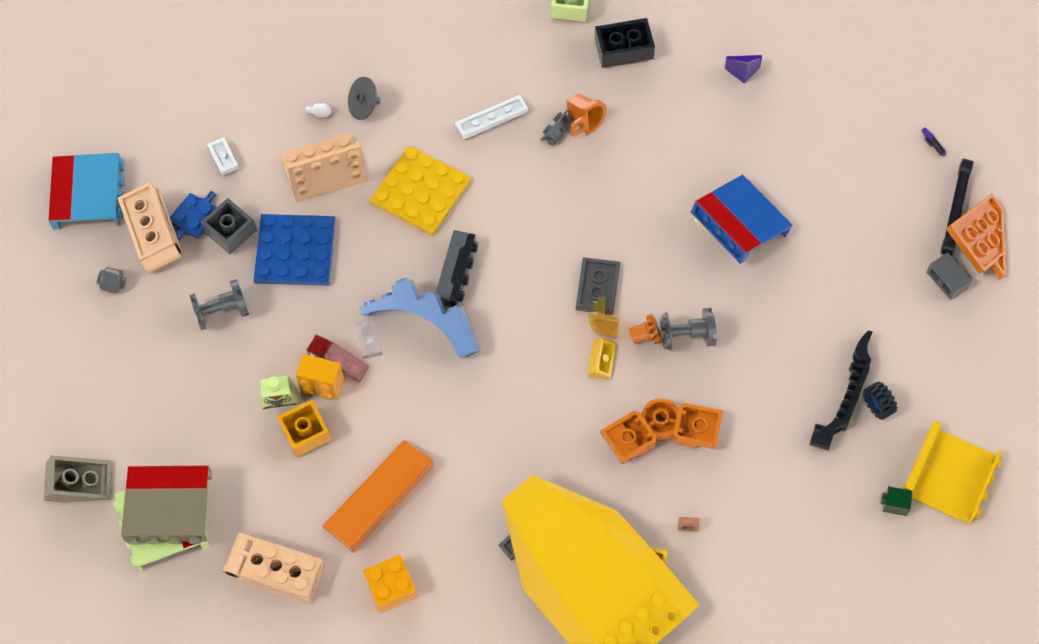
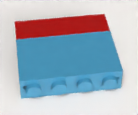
(85, 188)

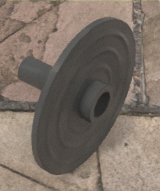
(362, 98)

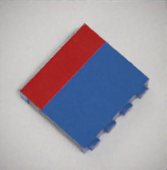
(740, 217)

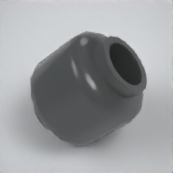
(111, 280)

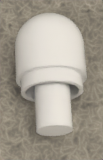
(319, 110)

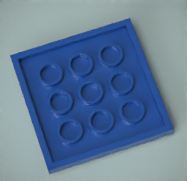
(294, 250)

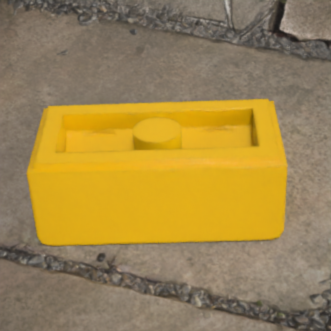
(601, 358)

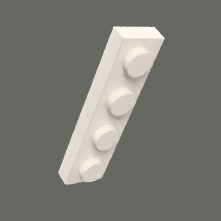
(491, 117)

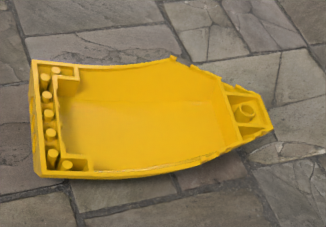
(591, 568)

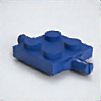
(190, 213)

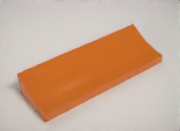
(378, 495)

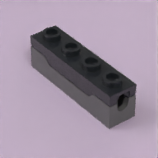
(456, 267)

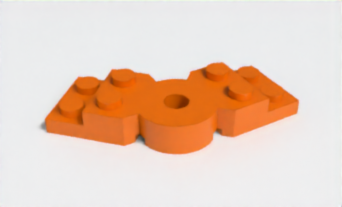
(685, 425)

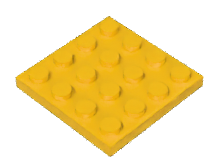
(420, 190)

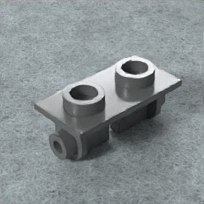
(552, 132)

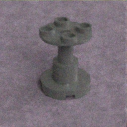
(227, 302)
(696, 328)

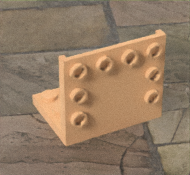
(324, 166)

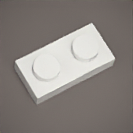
(223, 156)

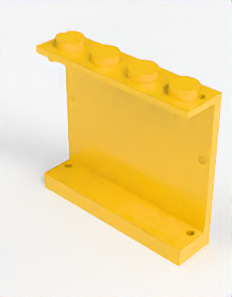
(952, 475)

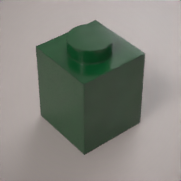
(896, 501)

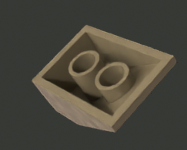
(77, 479)

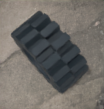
(880, 400)

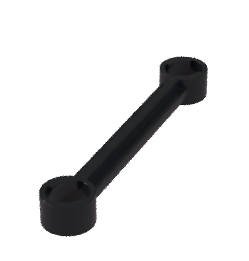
(964, 172)

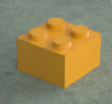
(320, 377)
(304, 428)
(390, 583)

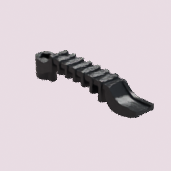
(859, 369)

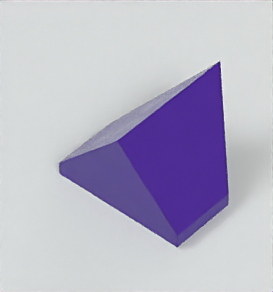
(743, 66)

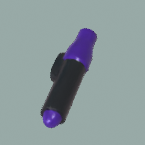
(932, 141)

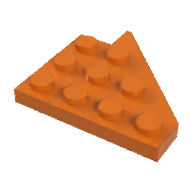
(981, 236)

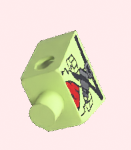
(277, 392)

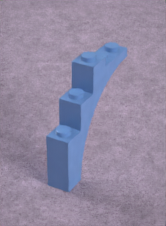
(430, 307)

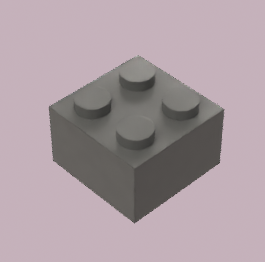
(228, 226)

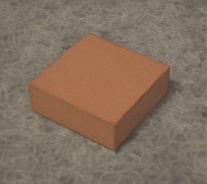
(688, 524)

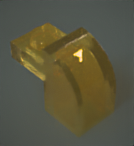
(603, 325)

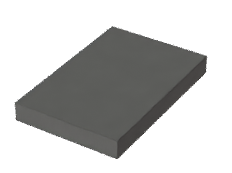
(597, 279)

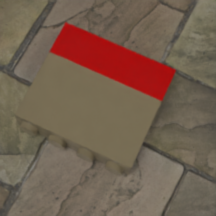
(165, 504)

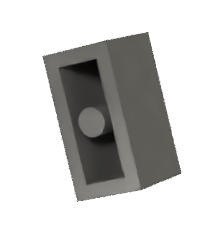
(949, 276)

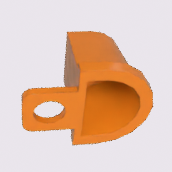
(586, 113)

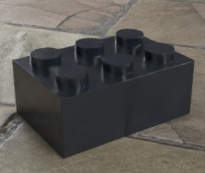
(624, 42)

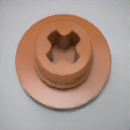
(646, 331)

